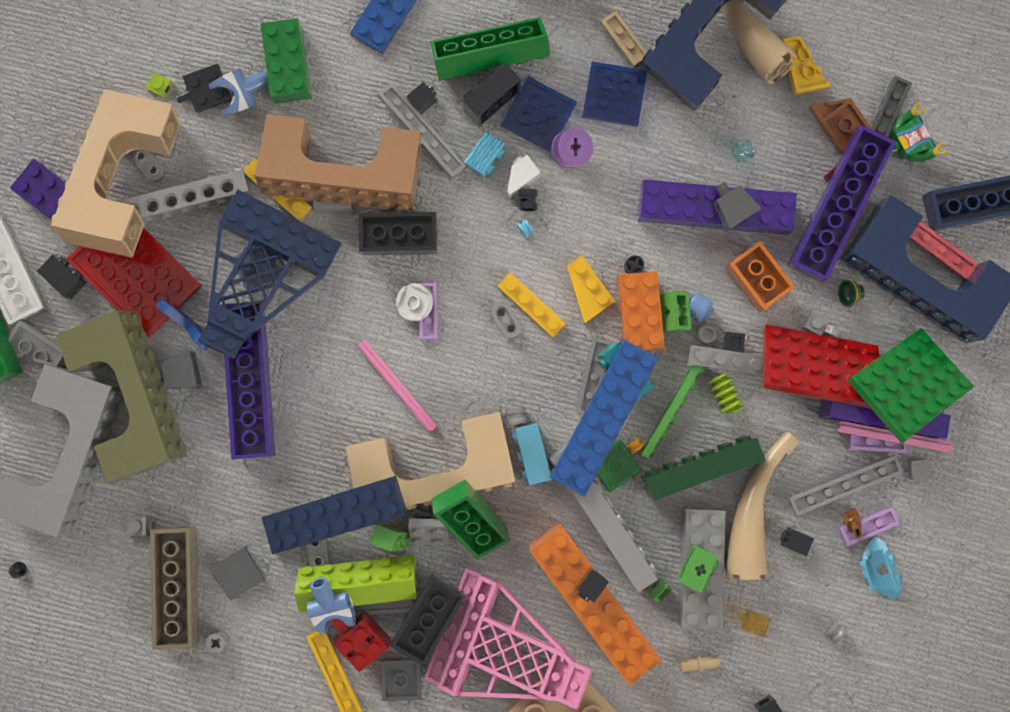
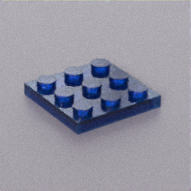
(614, 94)
(538, 113)

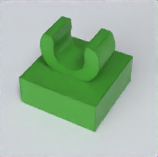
(660, 591)

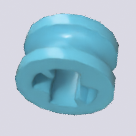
(525, 228)

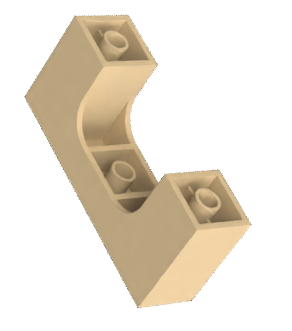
(117, 127)
(485, 467)

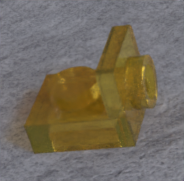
(754, 622)

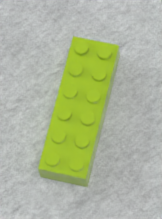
(363, 580)

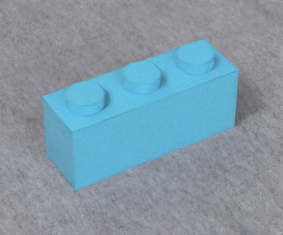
(532, 454)

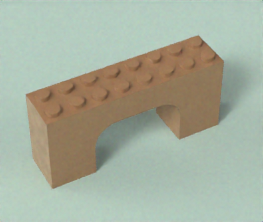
(383, 183)

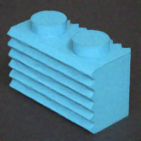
(485, 155)

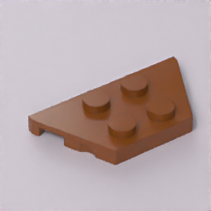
(839, 120)

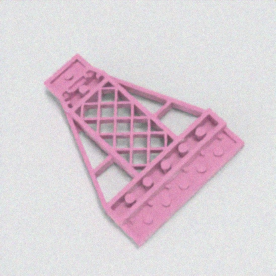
(458, 648)

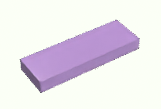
(429, 326)
(870, 444)
(871, 525)

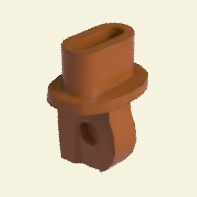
(853, 522)

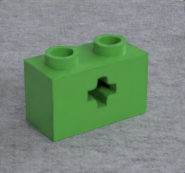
(675, 312)
(390, 537)
(693, 578)

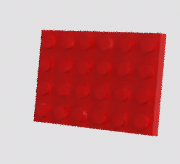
(138, 280)
(814, 364)

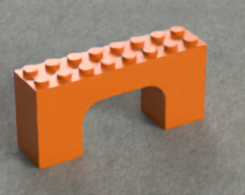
(605, 617)

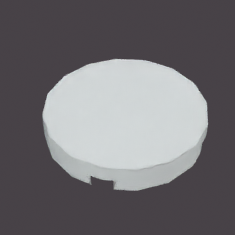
(414, 302)

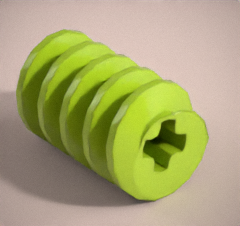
(725, 393)

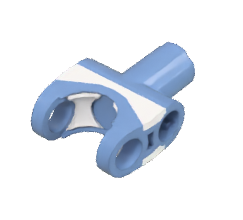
(241, 89)
(329, 606)

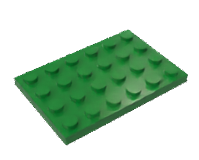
(910, 384)

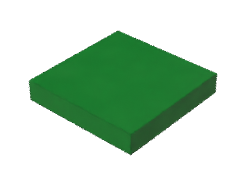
(617, 467)

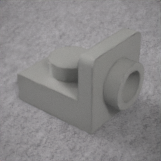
(140, 525)

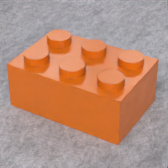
(759, 277)

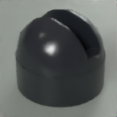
(22, 567)

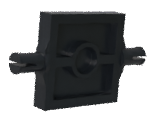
(199, 92)

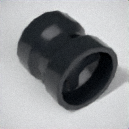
(528, 200)

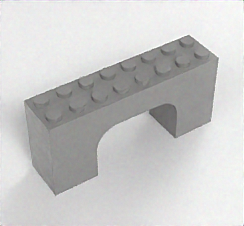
(90, 410)

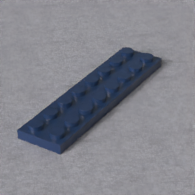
(335, 515)

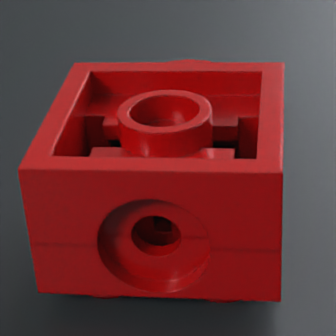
(360, 642)

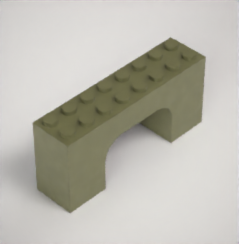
(152, 430)

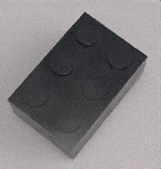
(491, 94)

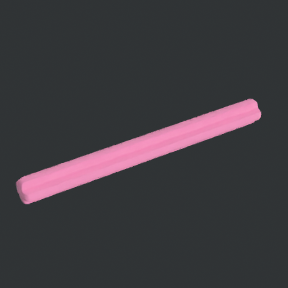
(397, 386)
(887, 435)

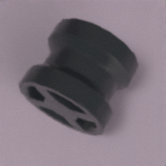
(635, 262)

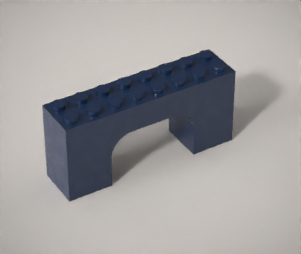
(675, 58)
(881, 256)

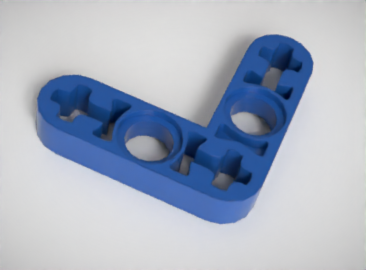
(184, 321)

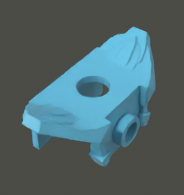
(873, 556)

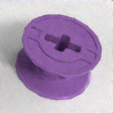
(582, 147)

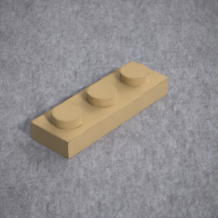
(624, 38)

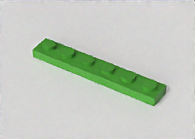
(669, 414)

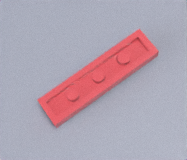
(943, 251)

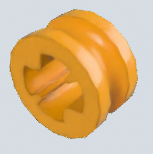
(635, 445)

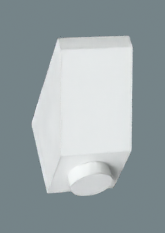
(522, 175)

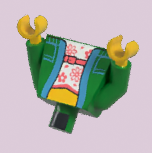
(913, 138)

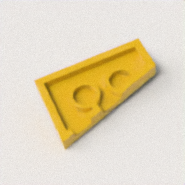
(804, 73)
(588, 288)

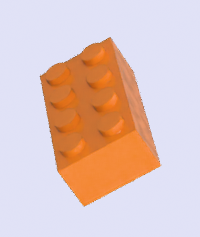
(641, 310)

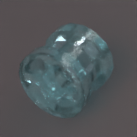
(743, 150)

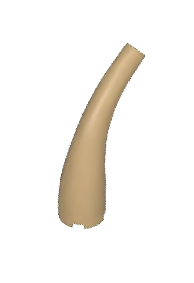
(759, 44)
(747, 537)

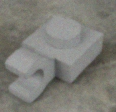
(818, 323)

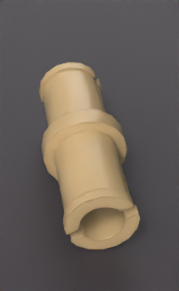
(699, 664)

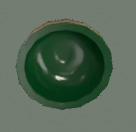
(850, 293)

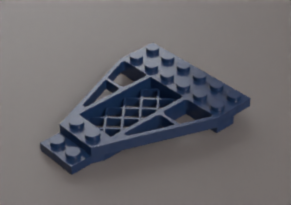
(272, 233)

